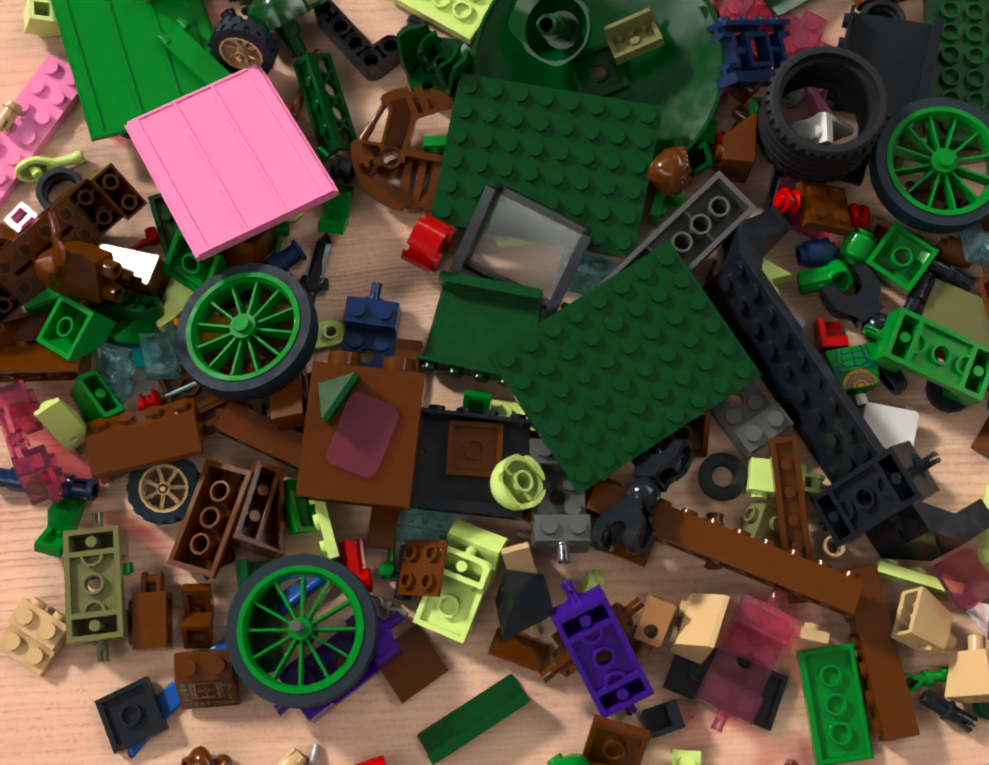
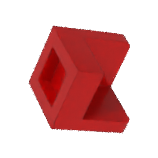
(828, 336)

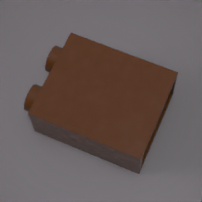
(395, 480)

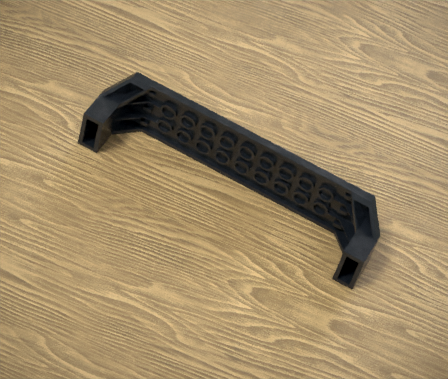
(813, 395)

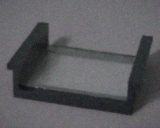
(522, 244)

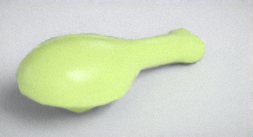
(33, 167)

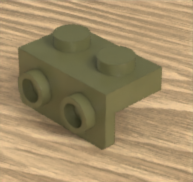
(633, 36)
(761, 522)

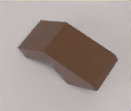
(198, 616)

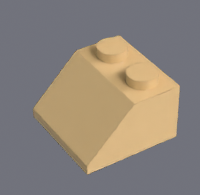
(698, 626)

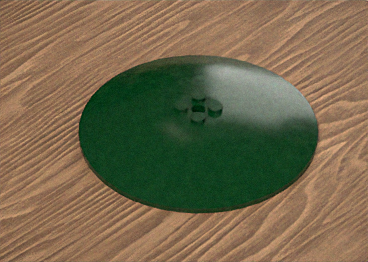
(673, 76)

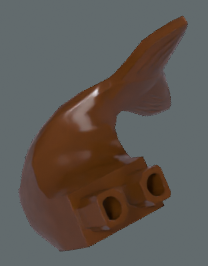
(78, 269)

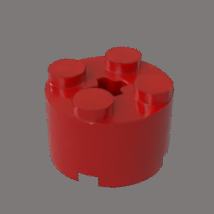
(427, 242)

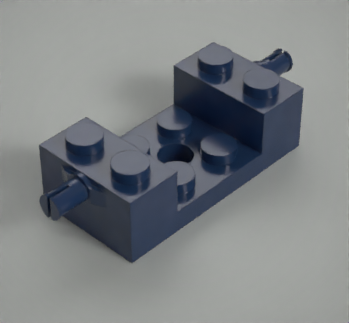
(371, 326)

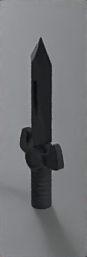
(318, 268)

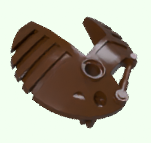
(415, 175)

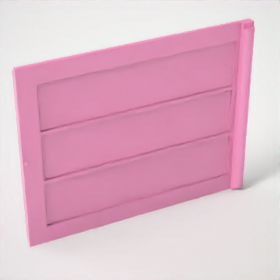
(230, 161)

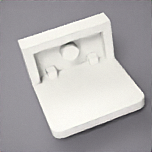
(822, 128)
(891, 423)

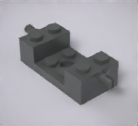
(753, 422)
(563, 526)

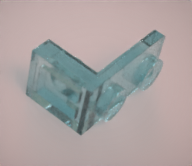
(975, 244)

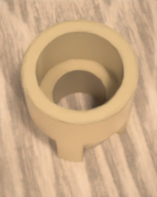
(838, 550)
(293, 757)

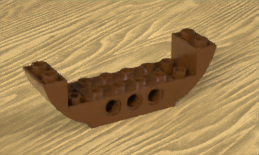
(83, 215)

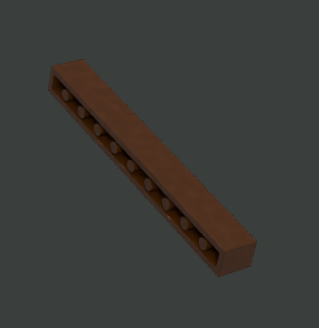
(741, 553)

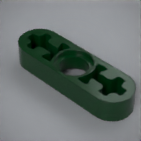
(144, 308)

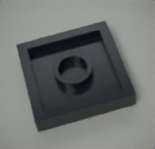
(131, 715)

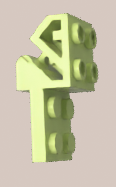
(468, 573)

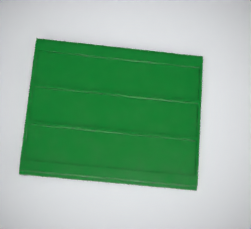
(120, 61)

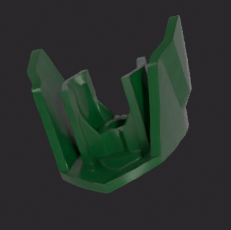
(432, 59)

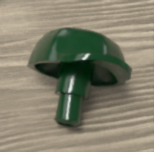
(282, 17)
(552, 29)

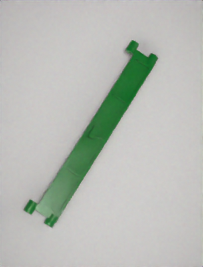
(200, 62)

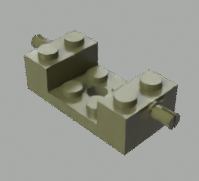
(98, 615)

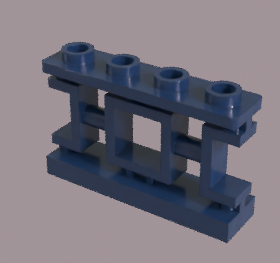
(739, 53)

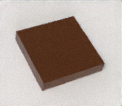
(473, 448)
(415, 667)
(615, 742)

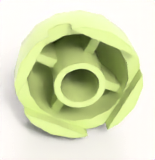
(518, 483)

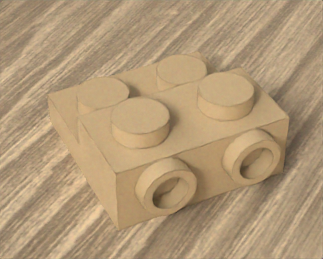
(34, 635)

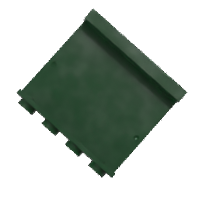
(476, 320)

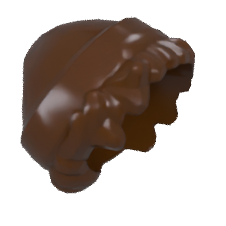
(670, 171)

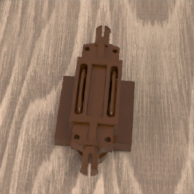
(560, 657)

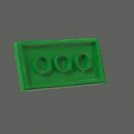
(834, 704)

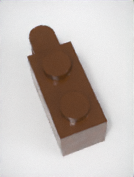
(151, 615)

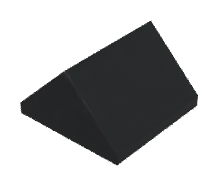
(522, 602)

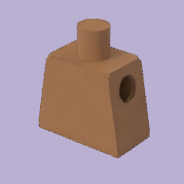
(657, 613)

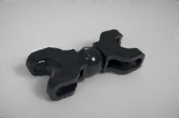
(863, 309)
(633, 515)

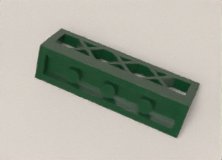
(321, 103)

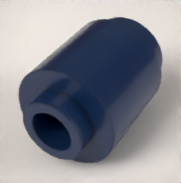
(815, 252)

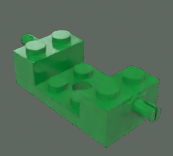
(910, 345)

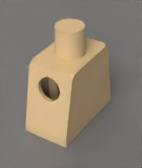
(923, 622)
(969, 673)

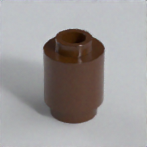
(952, 252)

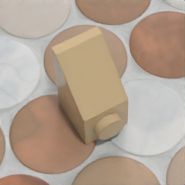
(519, 558)

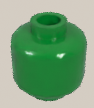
(857, 247)

